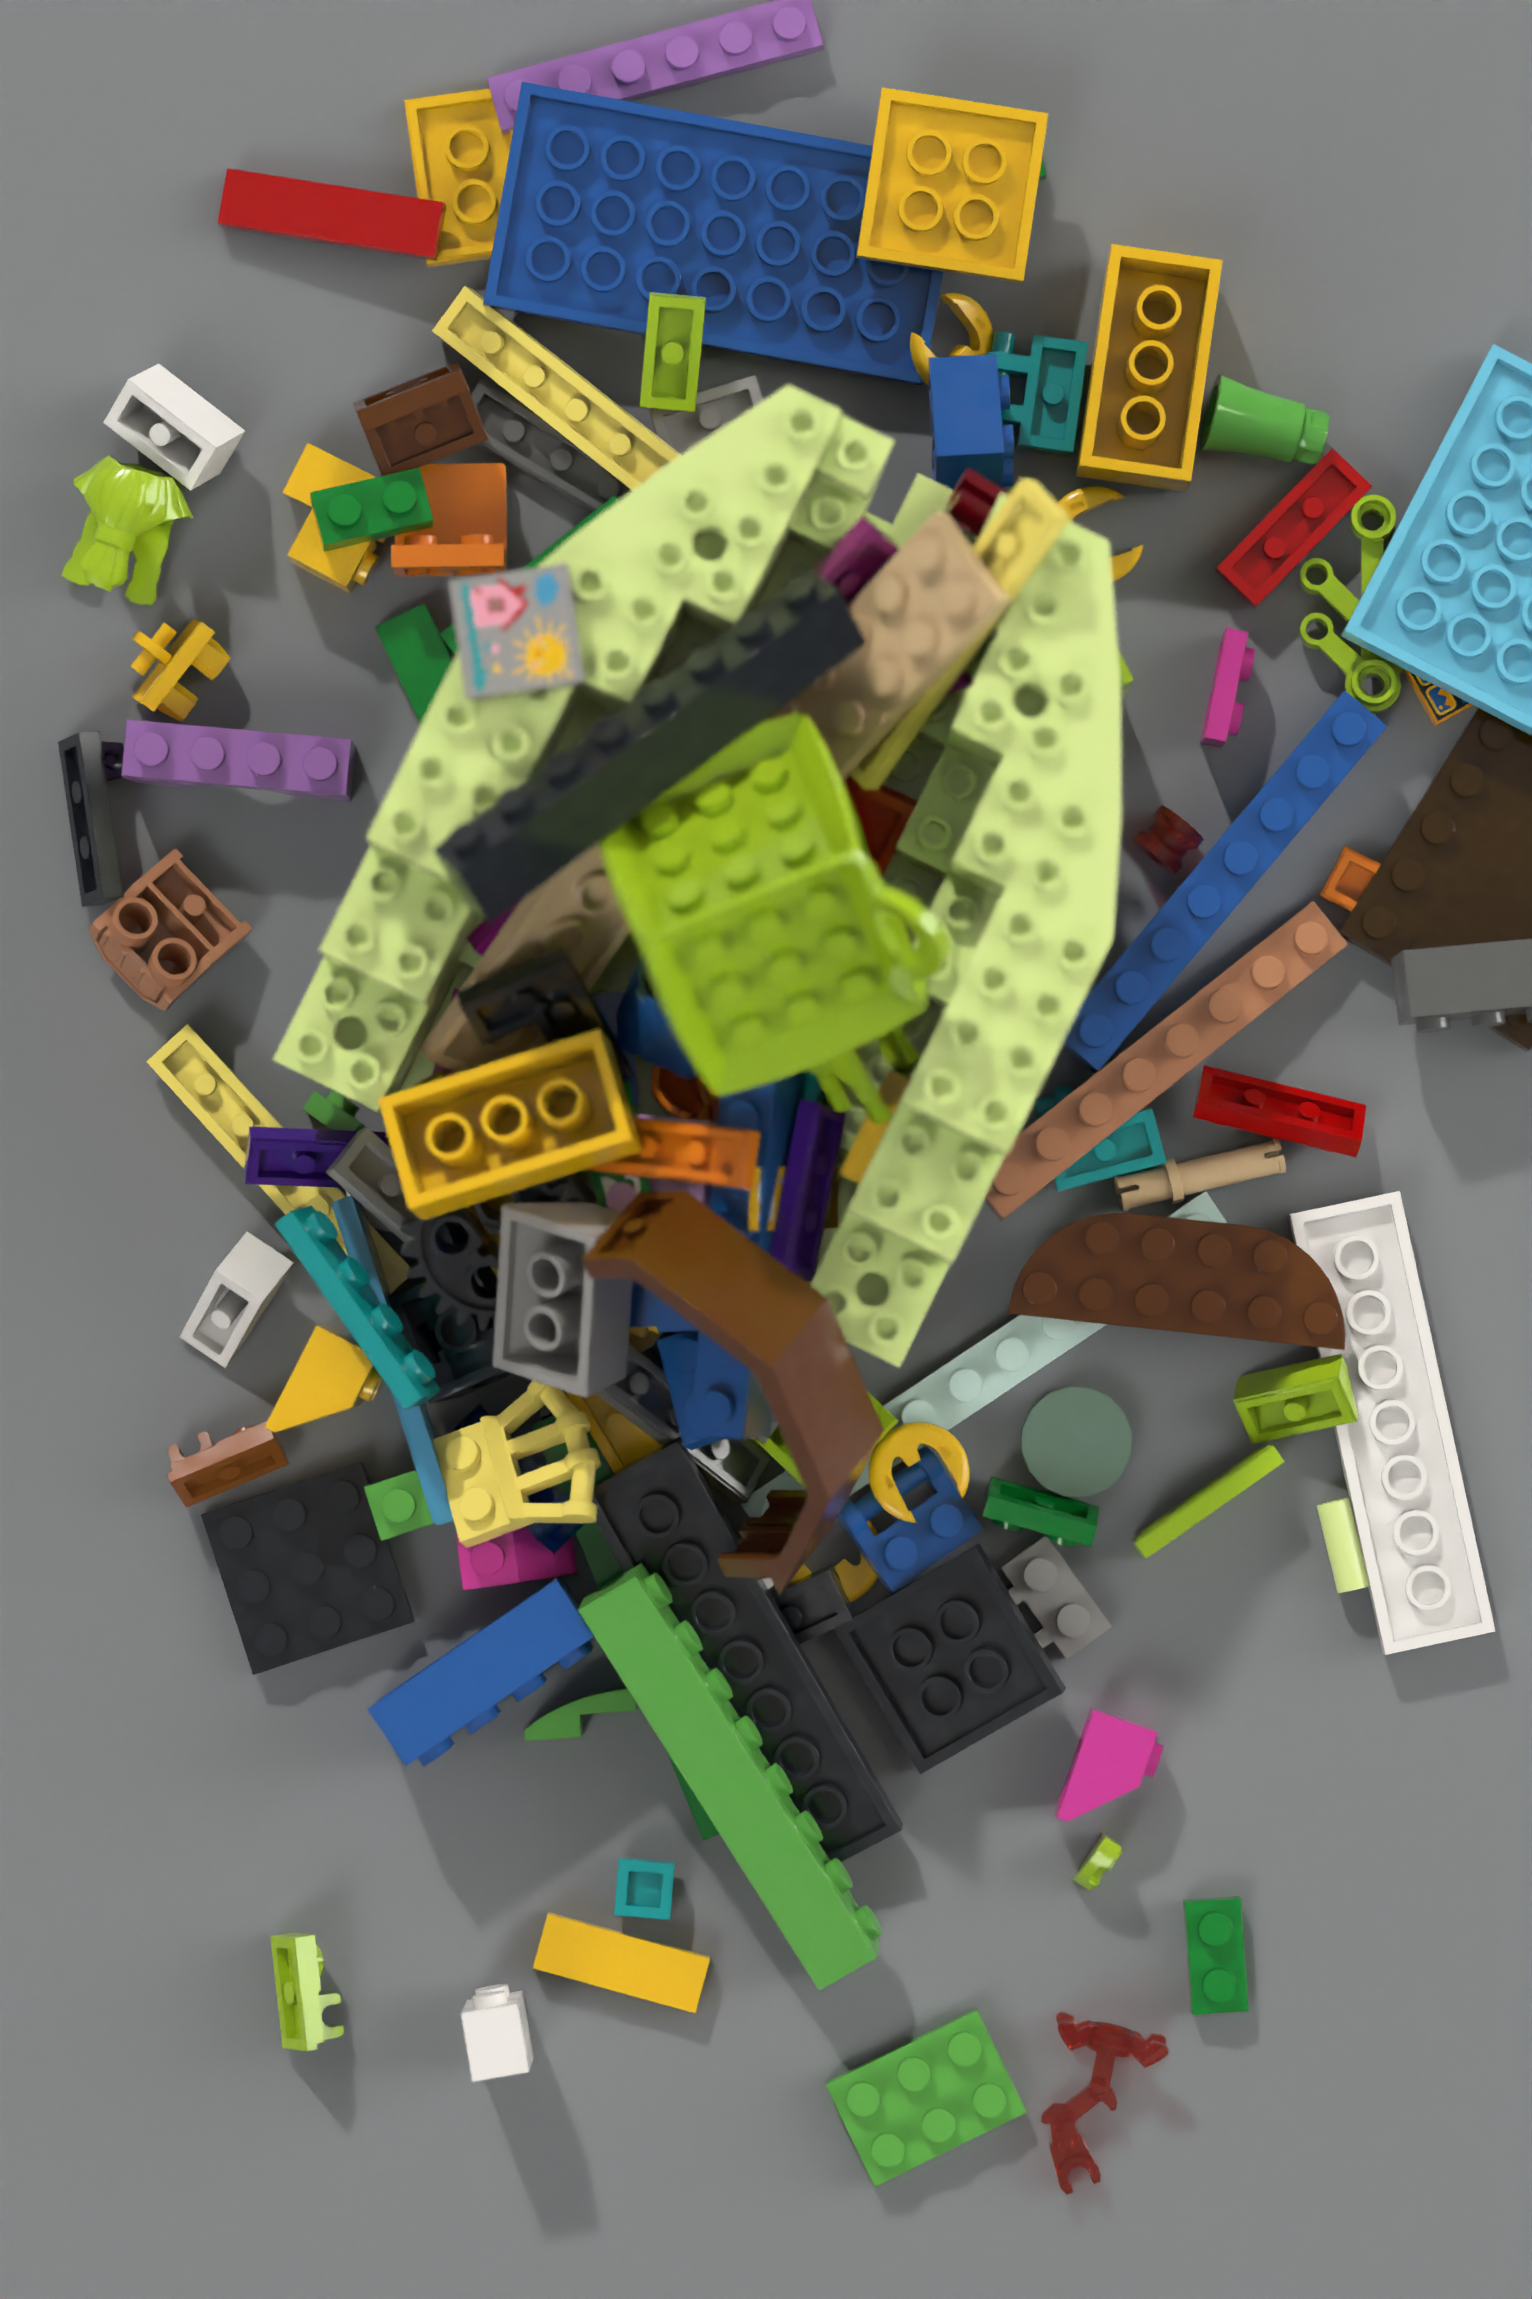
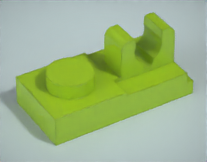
(672, 352)
(297, 1980)

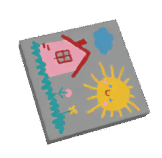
(517, 632)

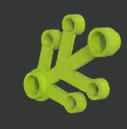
(1344, 602)

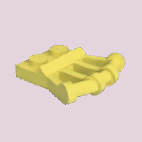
(484, 1473)

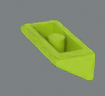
(1295, 1399)

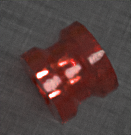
(1168, 839)

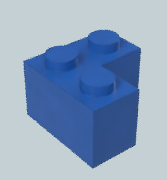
(968, 421)

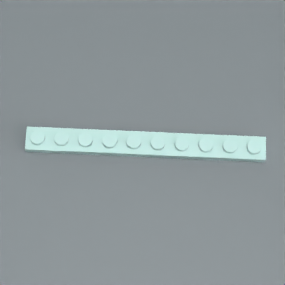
(983, 1370)

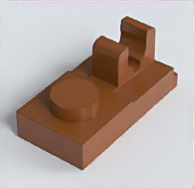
(223, 1466)

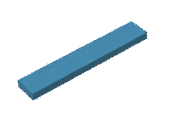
(416, 1420)

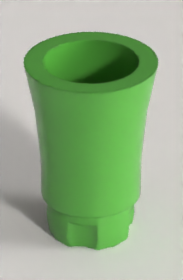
(1261, 424)

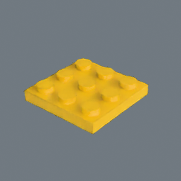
(952, 185)

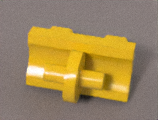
(191, 647)

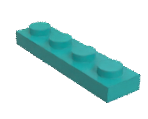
(369, 1321)

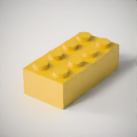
(1149, 368)
(510, 1124)

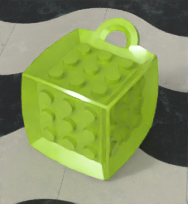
(769, 912)

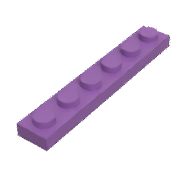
(671, 57)

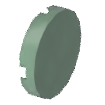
(1076, 1441)

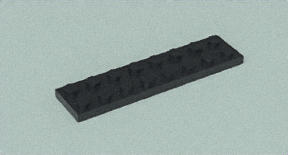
(673, 1525)

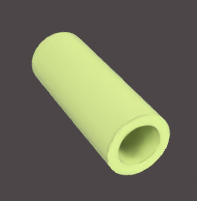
(1343, 1545)

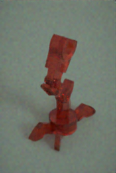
(1108, 2041)

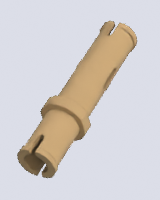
(1198, 1175)

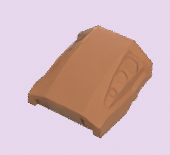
(166, 932)

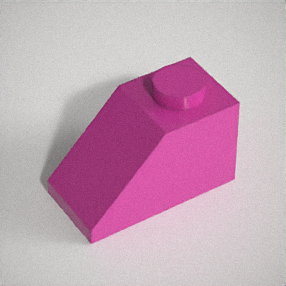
(513, 1559)
(1107, 1763)

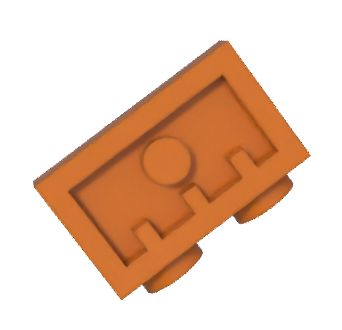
(467, 527)

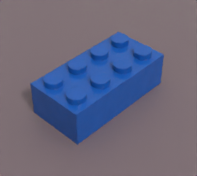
(481, 1672)

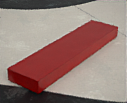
(332, 214)

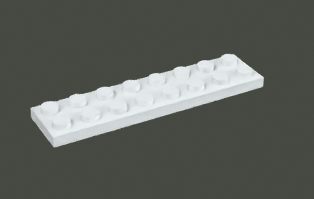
(1402, 1448)

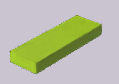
(1207, 1500)

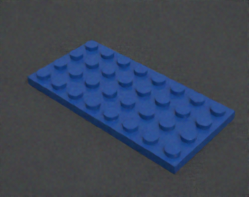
(678, 202)

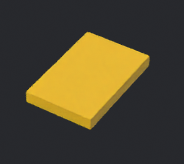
(460, 162)

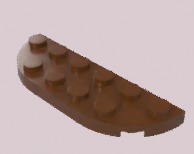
(1181, 1280)

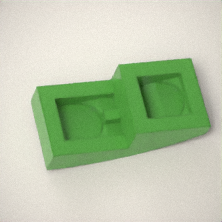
(566, 1719)

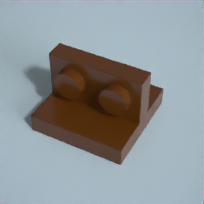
(421, 420)

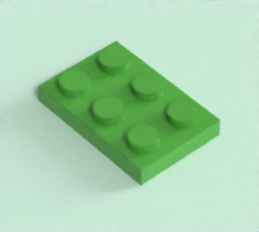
(925, 2097)

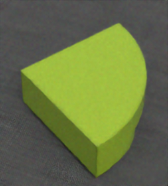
(1099, 1859)

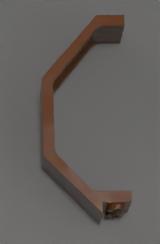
(778, 1332)

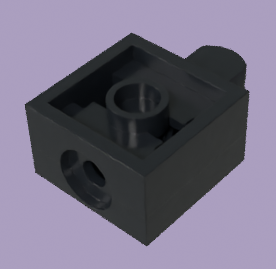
(458, 1353)

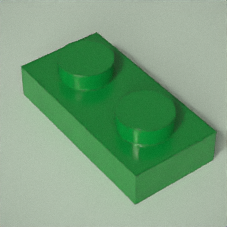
(371, 509)
(1059, 1517)
(1215, 1955)

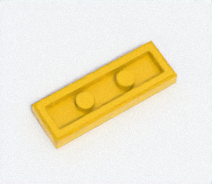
(621, 1962)

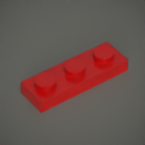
(1293, 528)
(1279, 1111)

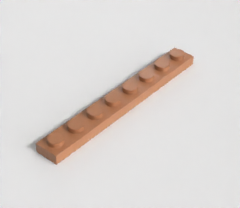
(1163, 1057)

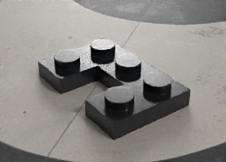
(538, 992)

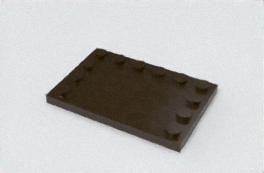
(1460, 859)

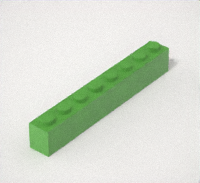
(731, 1776)

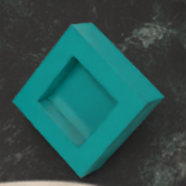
(644, 1888)

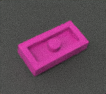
(1232, 664)

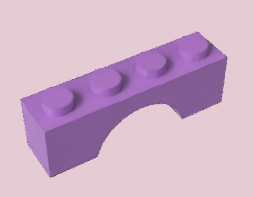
(238, 758)

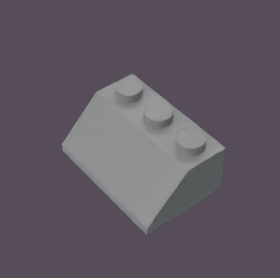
(549, 1313)

